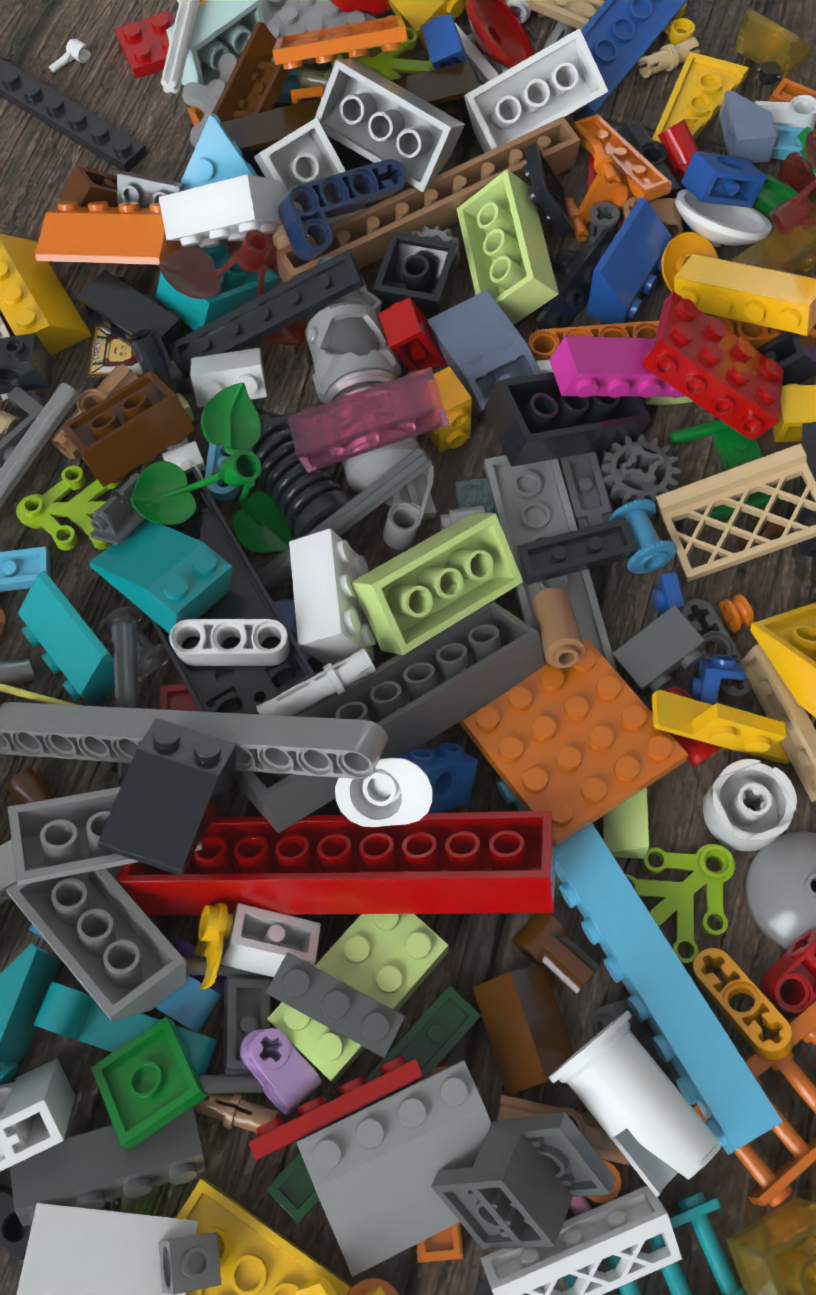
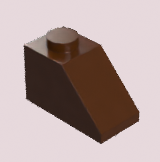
(90, 186)

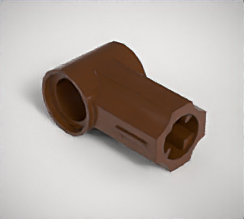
(546, 943)

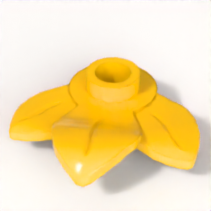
(213, 929)

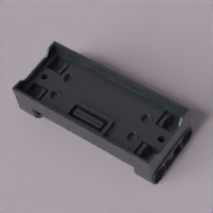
(233, 687)

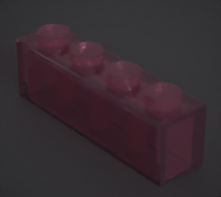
(368, 420)

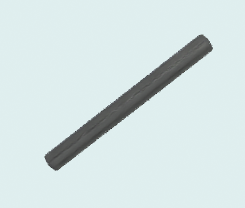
(353, 510)

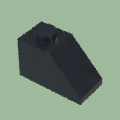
(794, 354)

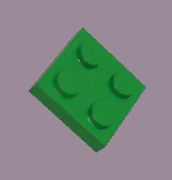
(148, 1083)

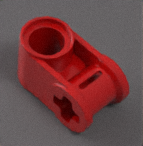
(798, 966)

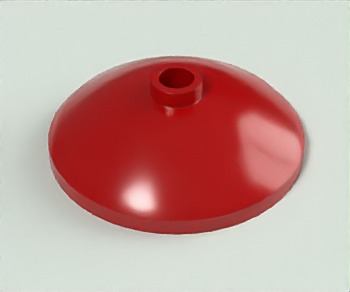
(498, 32)

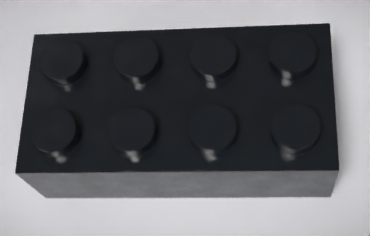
(543, 425)

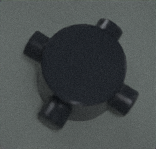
(769, 73)

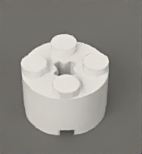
(748, 784)

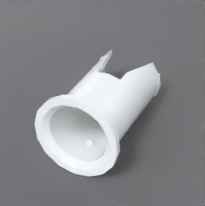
(638, 1106)

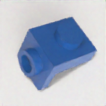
(707, 684)

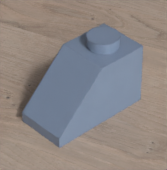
(747, 128)

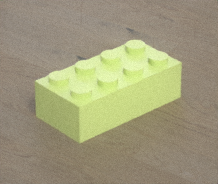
(507, 247)
(437, 582)
(377, 956)

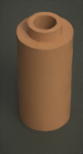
(558, 628)

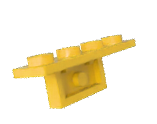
(720, 726)

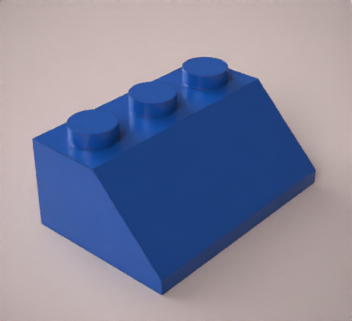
(628, 267)

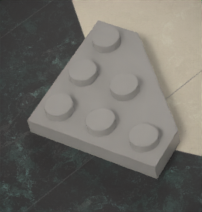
(311, 15)

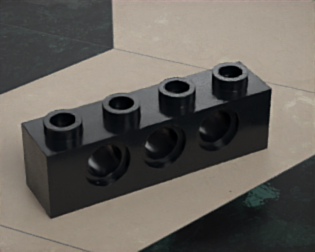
(24, 363)

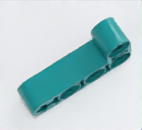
(80, 1018)

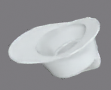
(392, 796)

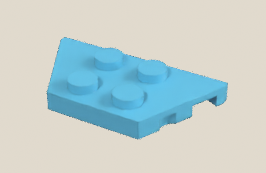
(215, 158)

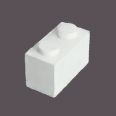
(219, 371)
(264, 937)

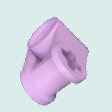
(284, 1074)

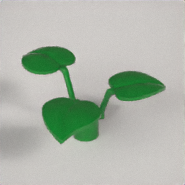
(166, 498)

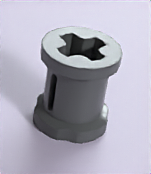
(599, 217)

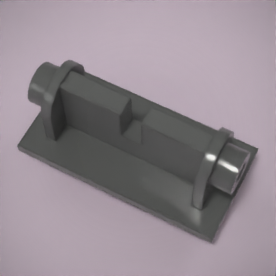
(115, 519)

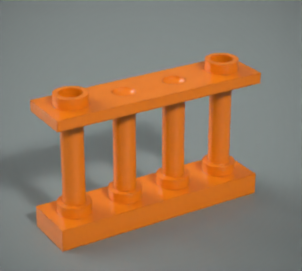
(775, 1186)

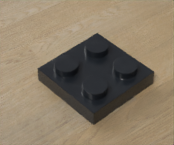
(547, 191)

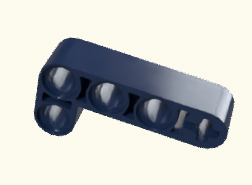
(345, 200)

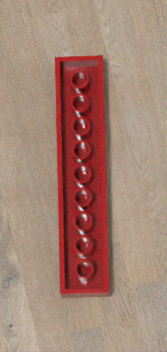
(343, 868)

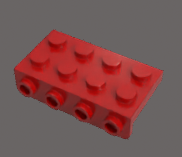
(715, 368)

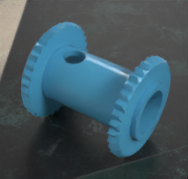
(651, 551)

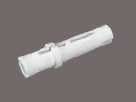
(320, 686)

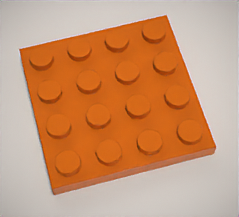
(350, 38)
(573, 742)

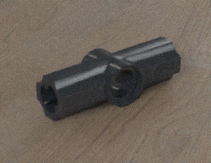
(653, 151)

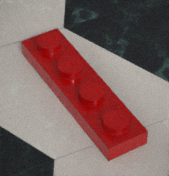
(317, 1114)

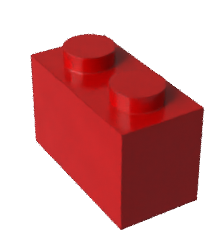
(411, 337)

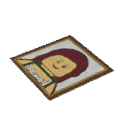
(109, 352)

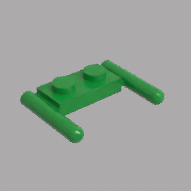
(733, 451)

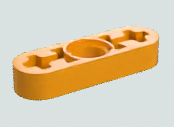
(738, 983)

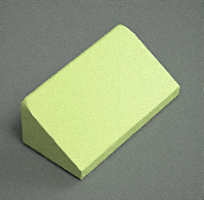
(627, 828)

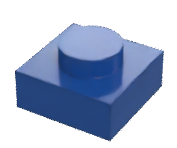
(667, 593)

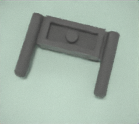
(244, 1011)

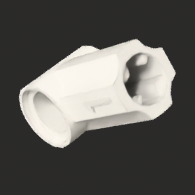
(797, 113)

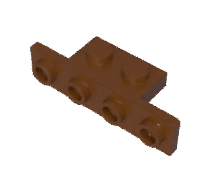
(254, 79)

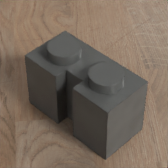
(660, 650)

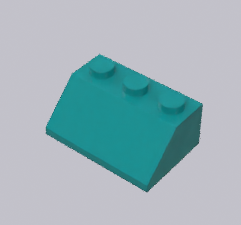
(68, 642)

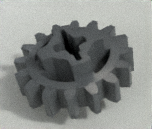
(641, 470)

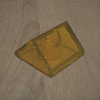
(767, 41)

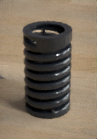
(297, 494)

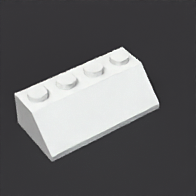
(535, 92)

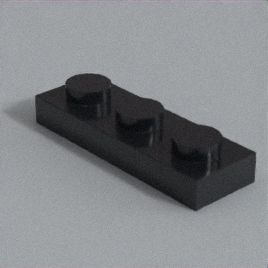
(576, 550)

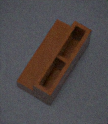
(523, 1027)

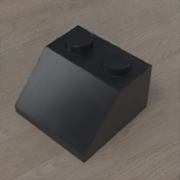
(417, 270)

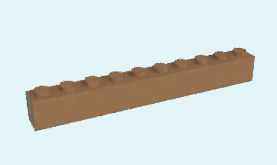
(370, 230)

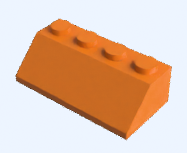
(104, 234)

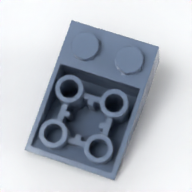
(481, 346)

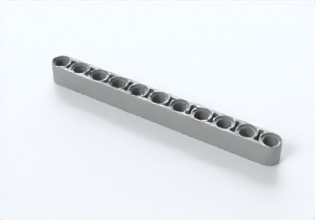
(262, 741)

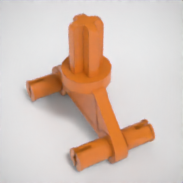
(605, 187)

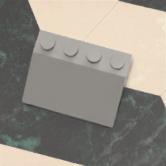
(382, 1160)

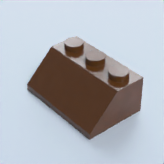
(129, 428)

